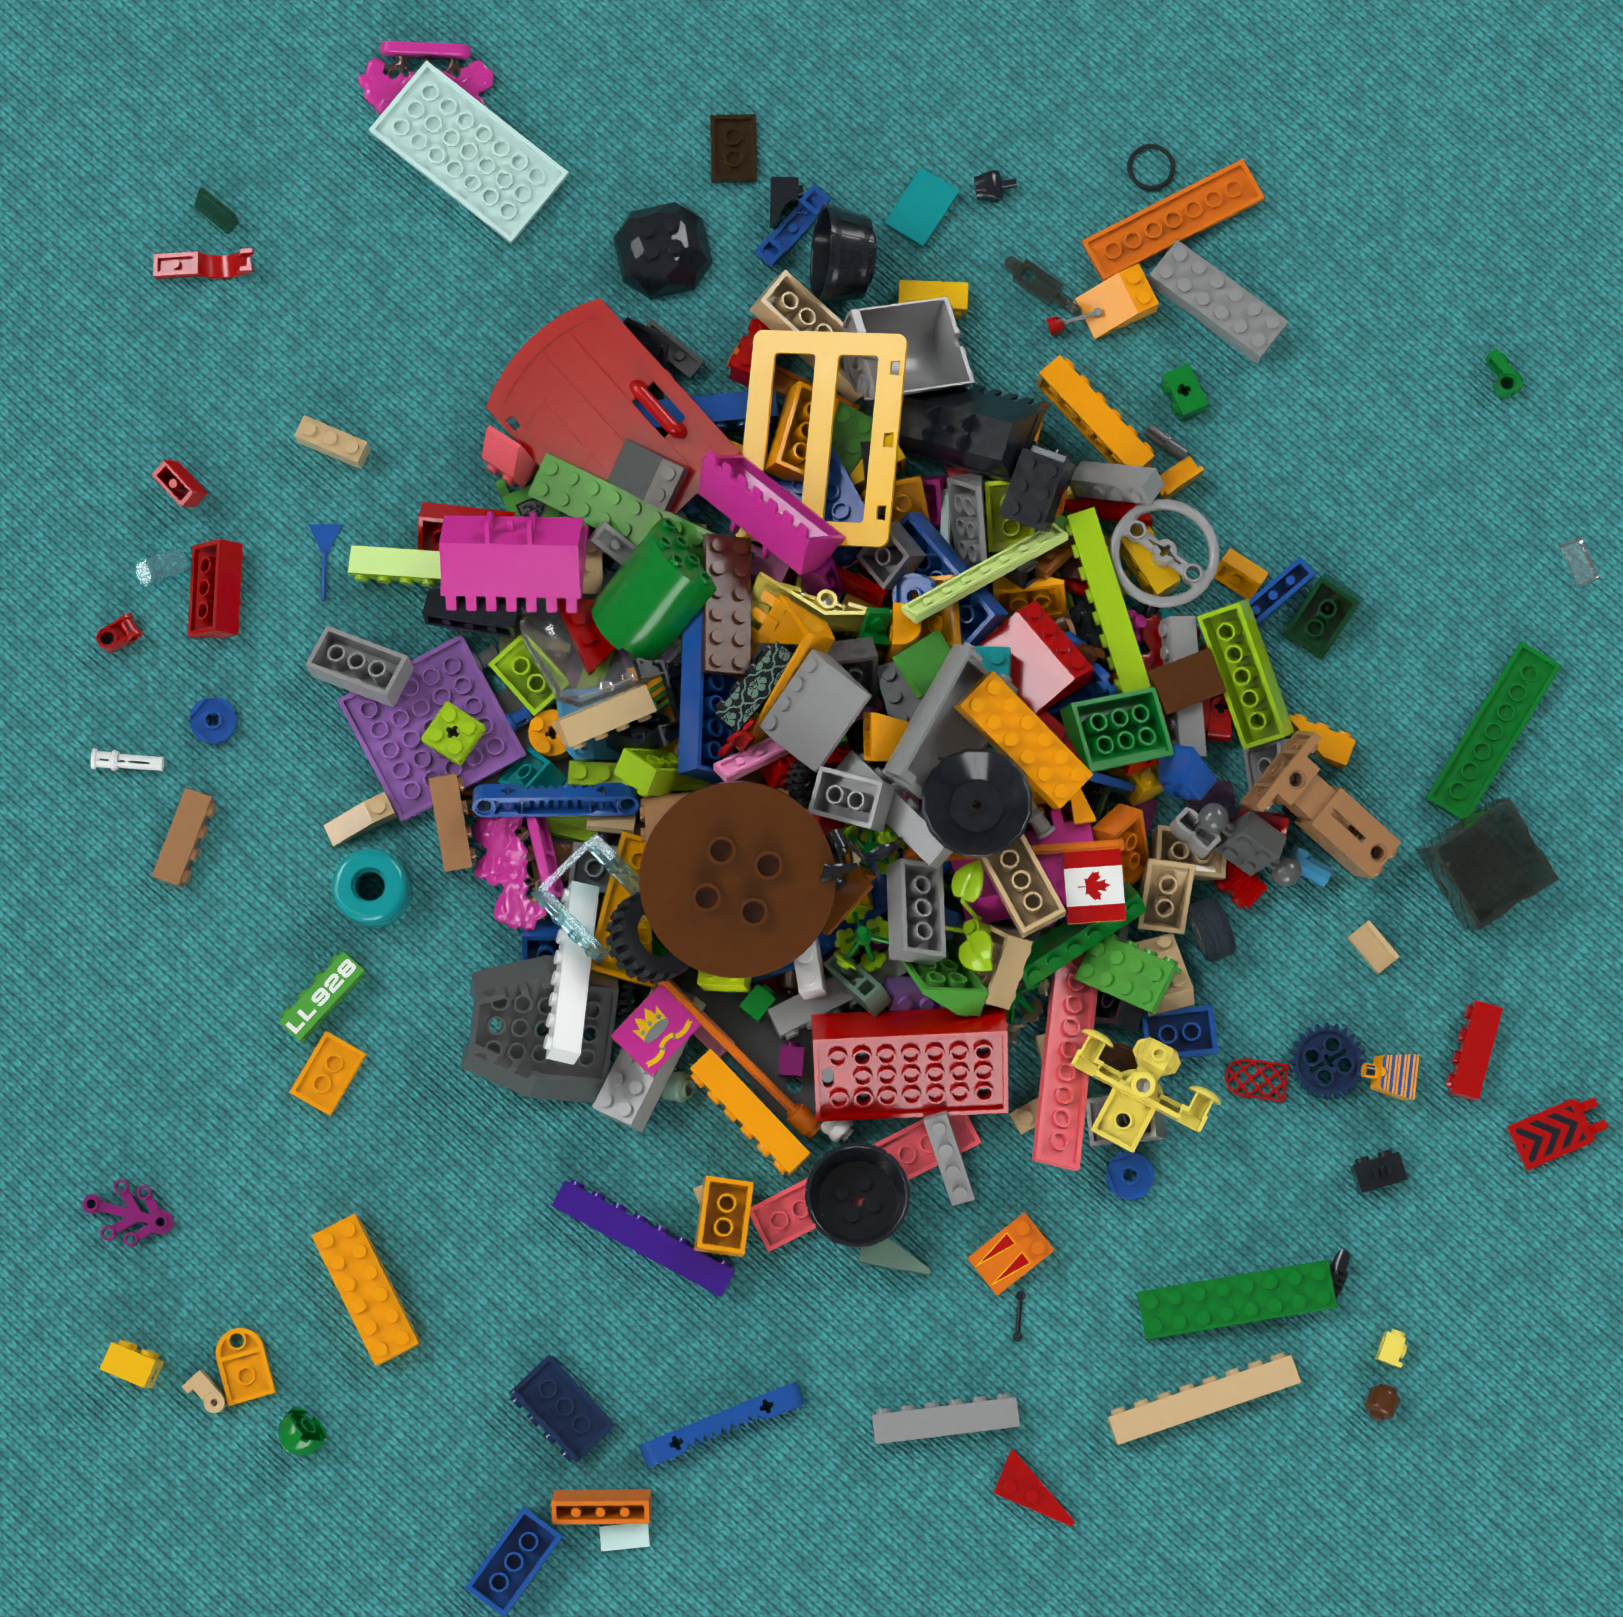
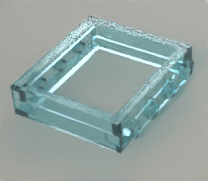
(559, 912)

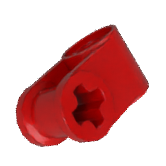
(120, 632)
(1219, 723)

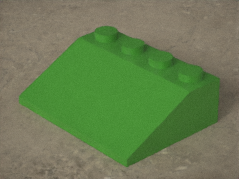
(950, 983)

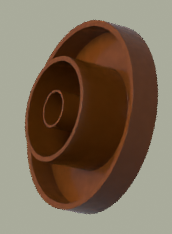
(736, 879)

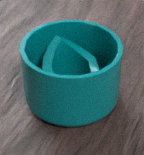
(389, 905)

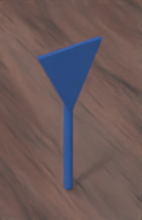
(325, 536)

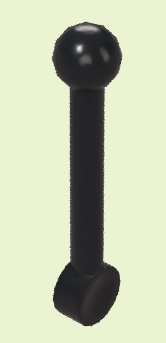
(1020, 1297)

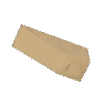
(360, 819)

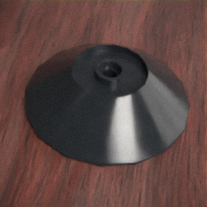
(980, 778)

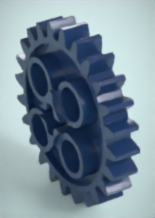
(1316, 1043)

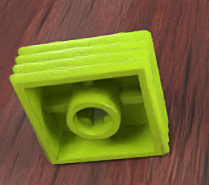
(453, 748)

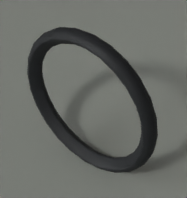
(1150, 146)

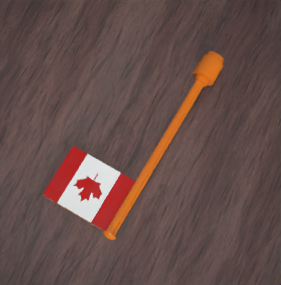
(1090, 875)

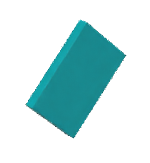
(921, 207)

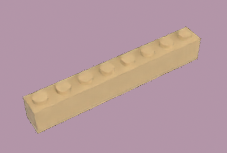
(1203, 1399)

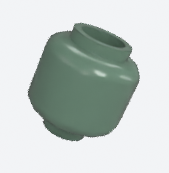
(678, 1087)

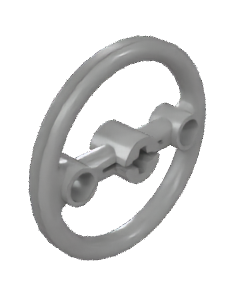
(1157, 546)

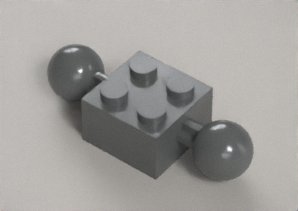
(1250, 844)

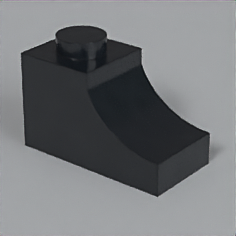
(784, 195)

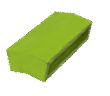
(570, 828)

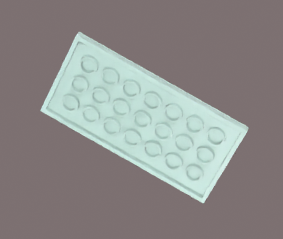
(469, 152)

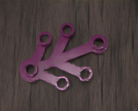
(131, 1214)

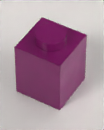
(791, 1060)

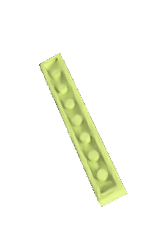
(983, 573)

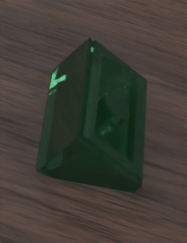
(216, 211)

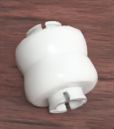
(837, 1129)

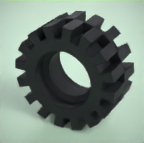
(797, 780)
(624, 1003)

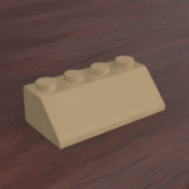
(604, 716)

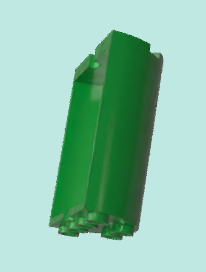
(653, 594)

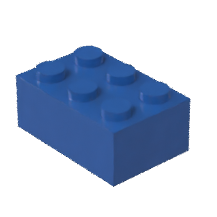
(1185, 1030)

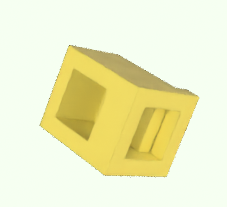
(1392, 1348)

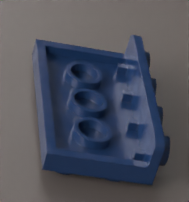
(561, 1409)

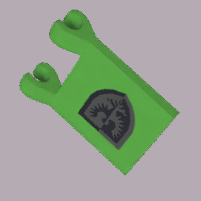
(522, 503)

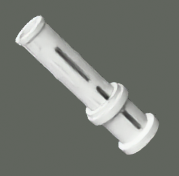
(114, 763)

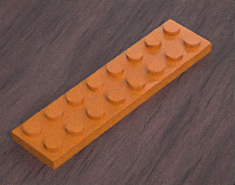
(1173, 219)

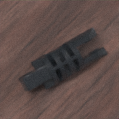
(1339, 1272)

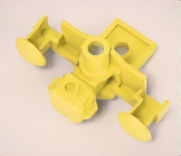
(1138, 1090)

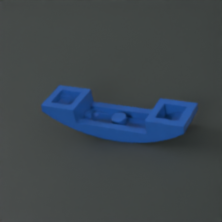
(793, 227)

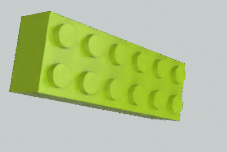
(1246, 674)

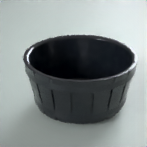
(841, 255)
(862, 1171)

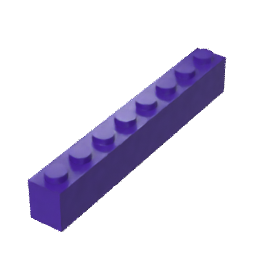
(643, 1238)

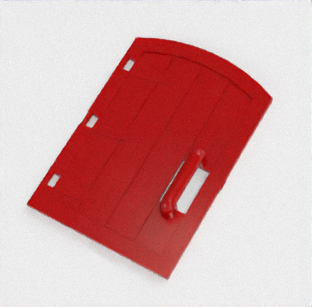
(577, 392)

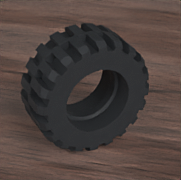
(629, 949)

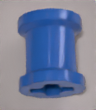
(519, 718)

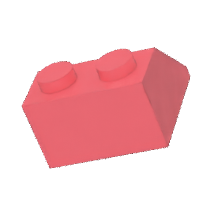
(507, 458)

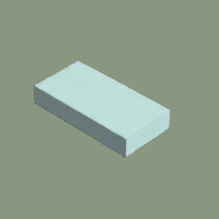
(624, 1536)

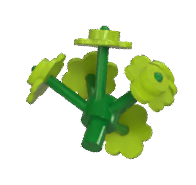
(874, 839)
(848, 942)

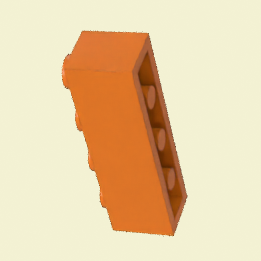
(601, 1506)

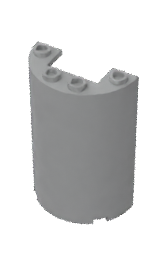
(936, 725)

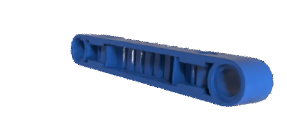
(492, 800)
(660, 1450)

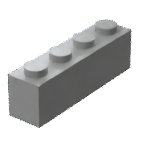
(1116, 482)

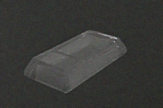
(1579, 562)

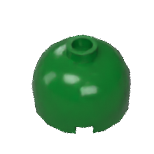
(300, 1433)

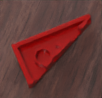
(1106, 509)
(1024, 1488)

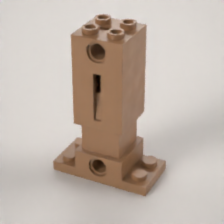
(1322, 810)

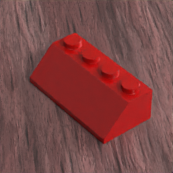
(431, 521)
(215, 589)

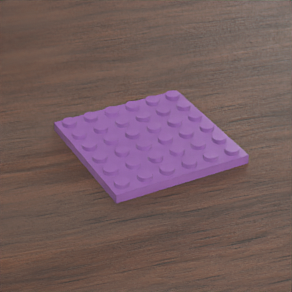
(394, 734)

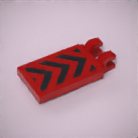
(1554, 1132)

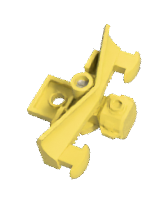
(841, 618)

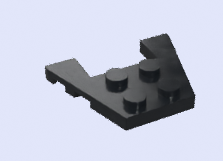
(655, 343)
(671, 679)

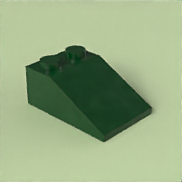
(1323, 616)

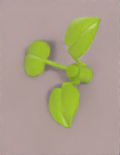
(977, 950)

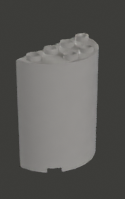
(933, 350)

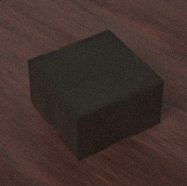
(1487, 864)

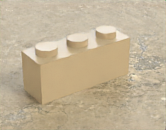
(332, 442)

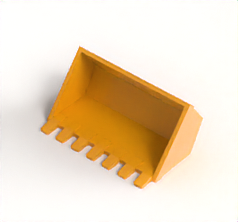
(788, 625)

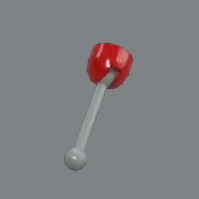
(1057, 324)

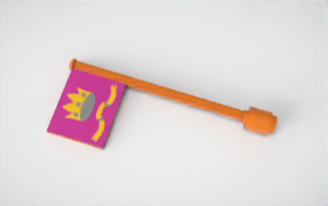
(668, 1020)

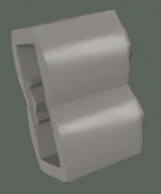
(1188, 830)

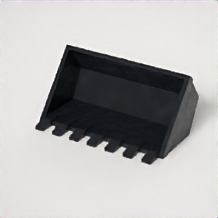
(970, 429)

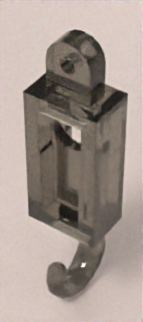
(1043, 286)

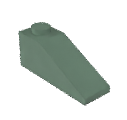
(860, 985)
(891, 1256)

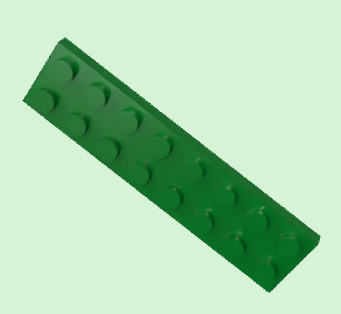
(1493, 731)
(1237, 1299)

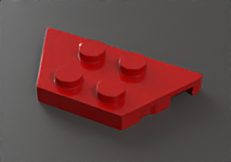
(586, 636)

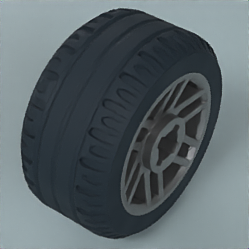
(1211, 929)

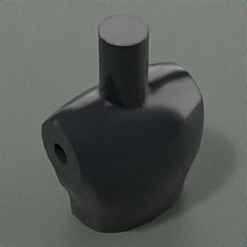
(991, 187)

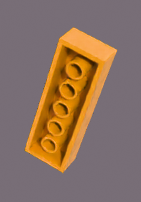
(1092, 415)
(1024, 739)
(750, 1112)
(366, 1289)

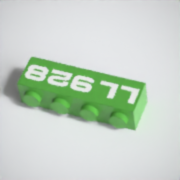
(322, 997)

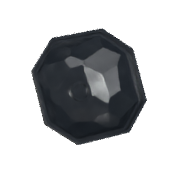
(662, 250)

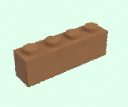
(450, 821)
(184, 838)

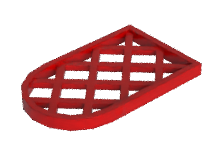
(1250, 1078)

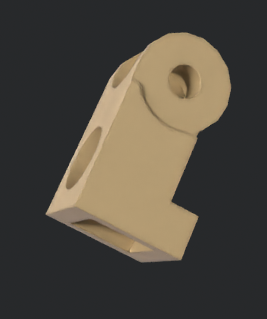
(207, 1390)

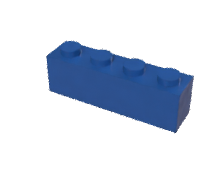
(1281, 590)

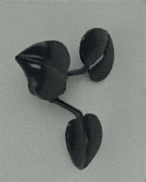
(839, 848)

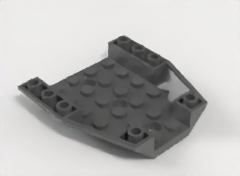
(515, 1053)

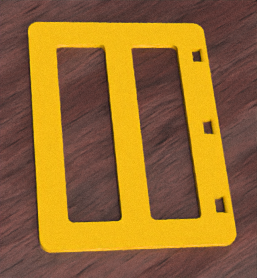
(828, 350)

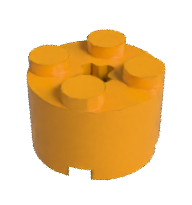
(540, 737)

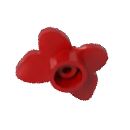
(742, 739)

